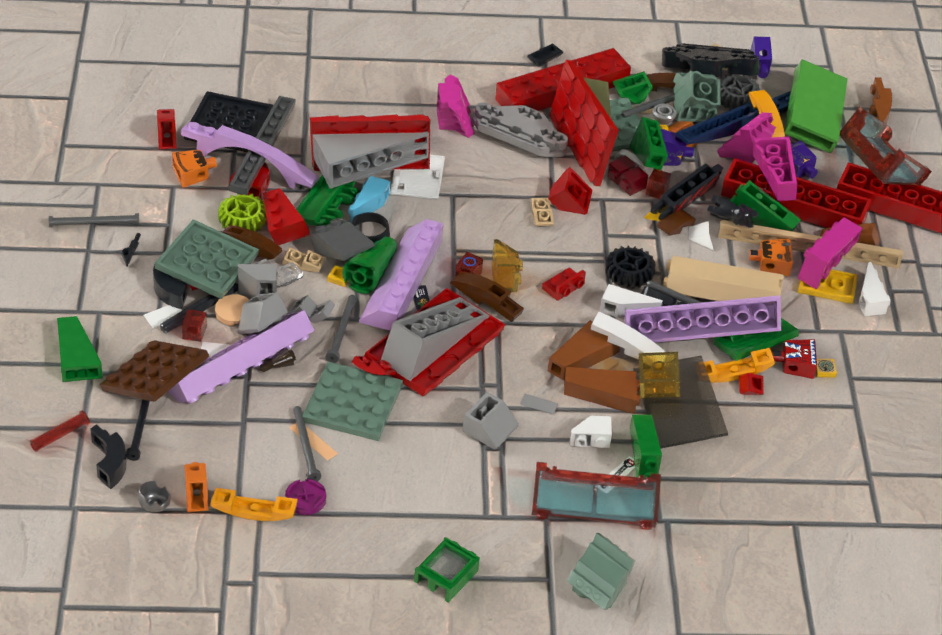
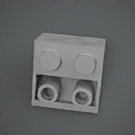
(257, 279)
(261, 312)
(489, 421)

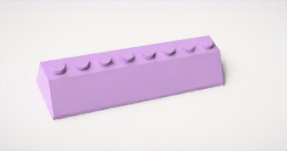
(403, 275)
(707, 319)
(242, 355)

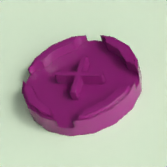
(310, 496)

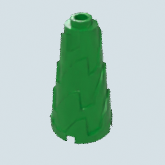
(368, 266)

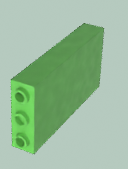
(816, 106)

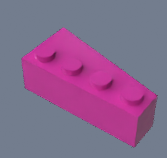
(777, 165)
(828, 251)

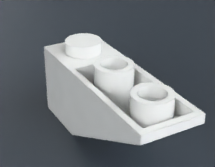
(873, 296)
(618, 300)

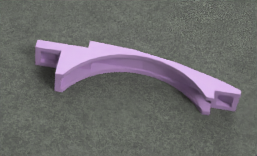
(211, 139)

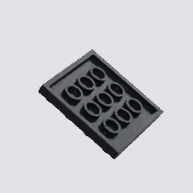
(231, 112)

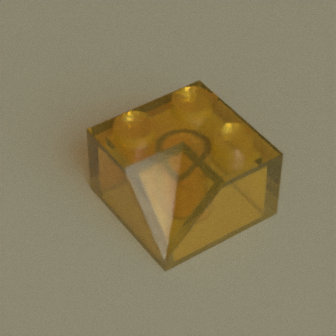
(506, 266)
(659, 375)

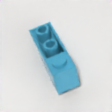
(372, 197)

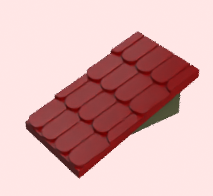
(584, 115)

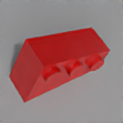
(283, 219)

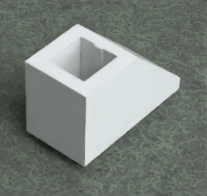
(592, 432)

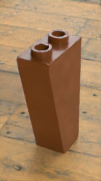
(581, 351)
(604, 387)

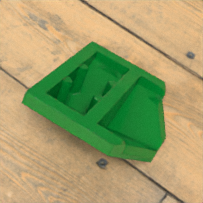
(634, 87)

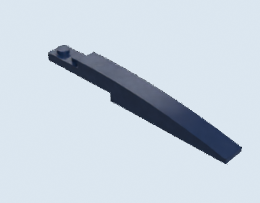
(728, 122)

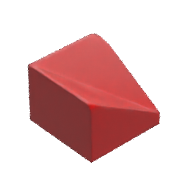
(751, 384)

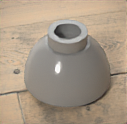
(664, 113)

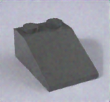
(339, 240)

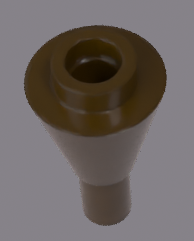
(282, 359)

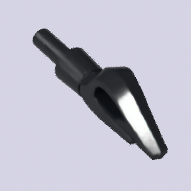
(130, 250)

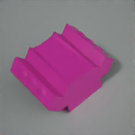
(453, 107)
(741, 143)

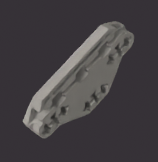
(521, 128)

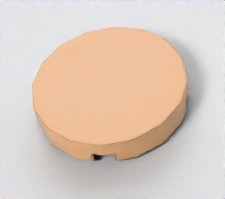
(229, 309)

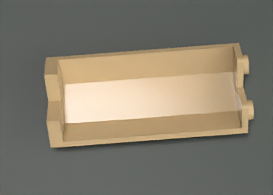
(720, 281)

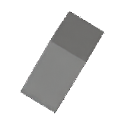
(314, 312)

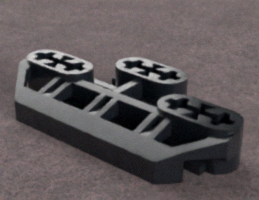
(711, 59)

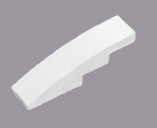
(624, 336)

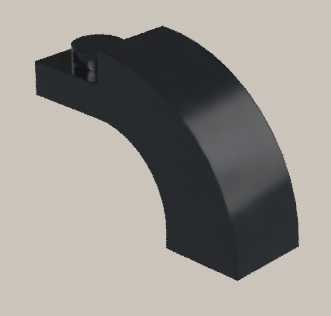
(169, 290)
(113, 466)

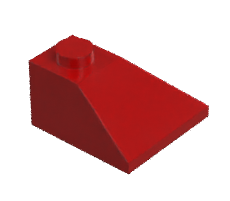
(571, 193)

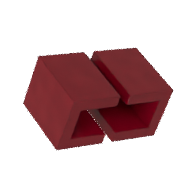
(629, 180)

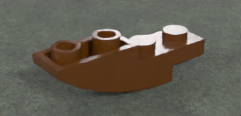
(267, 248)
(485, 290)

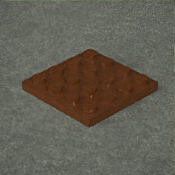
(154, 370)

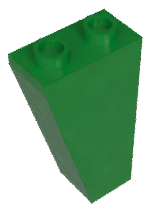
(649, 144)
(770, 211)
(645, 445)

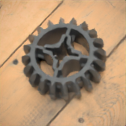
(735, 90)

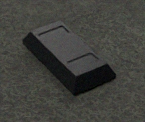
(545, 54)

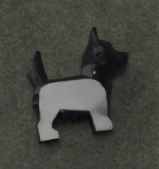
(730, 211)

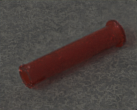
(60, 431)

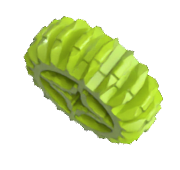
(243, 212)

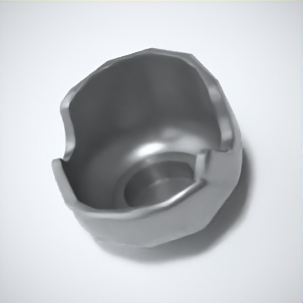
(153, 497)

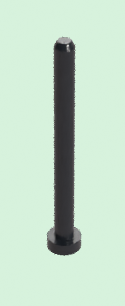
(133, 453)

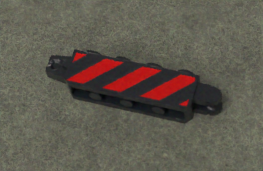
(688, 190)

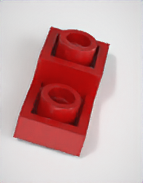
(375, 367)

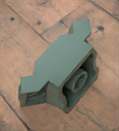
(696, 96)
(601, 572)

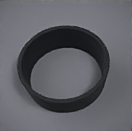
(373, 217)

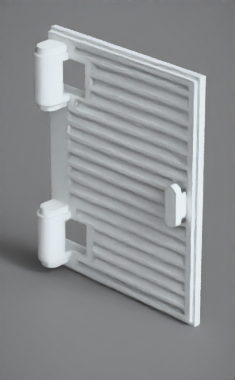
(419, 182)

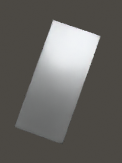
(539, 403)

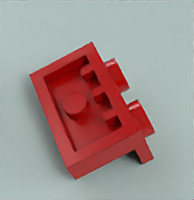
(564, 283)

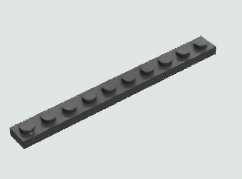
(268, 133)

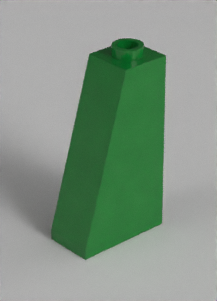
(77, 353)

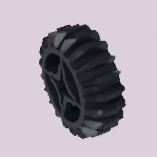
(630, 266)

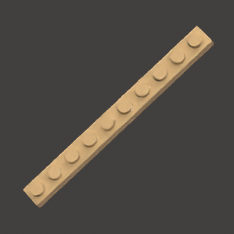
(800, 242)

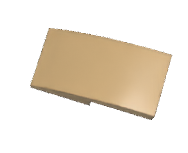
(542, 212)
(307, 262)

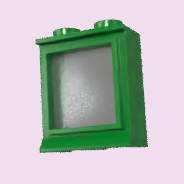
(448, 567)

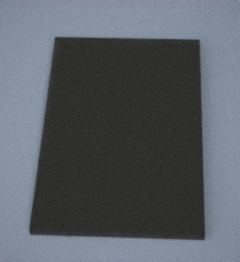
(692, 415)

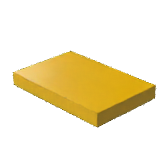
(837, 286)

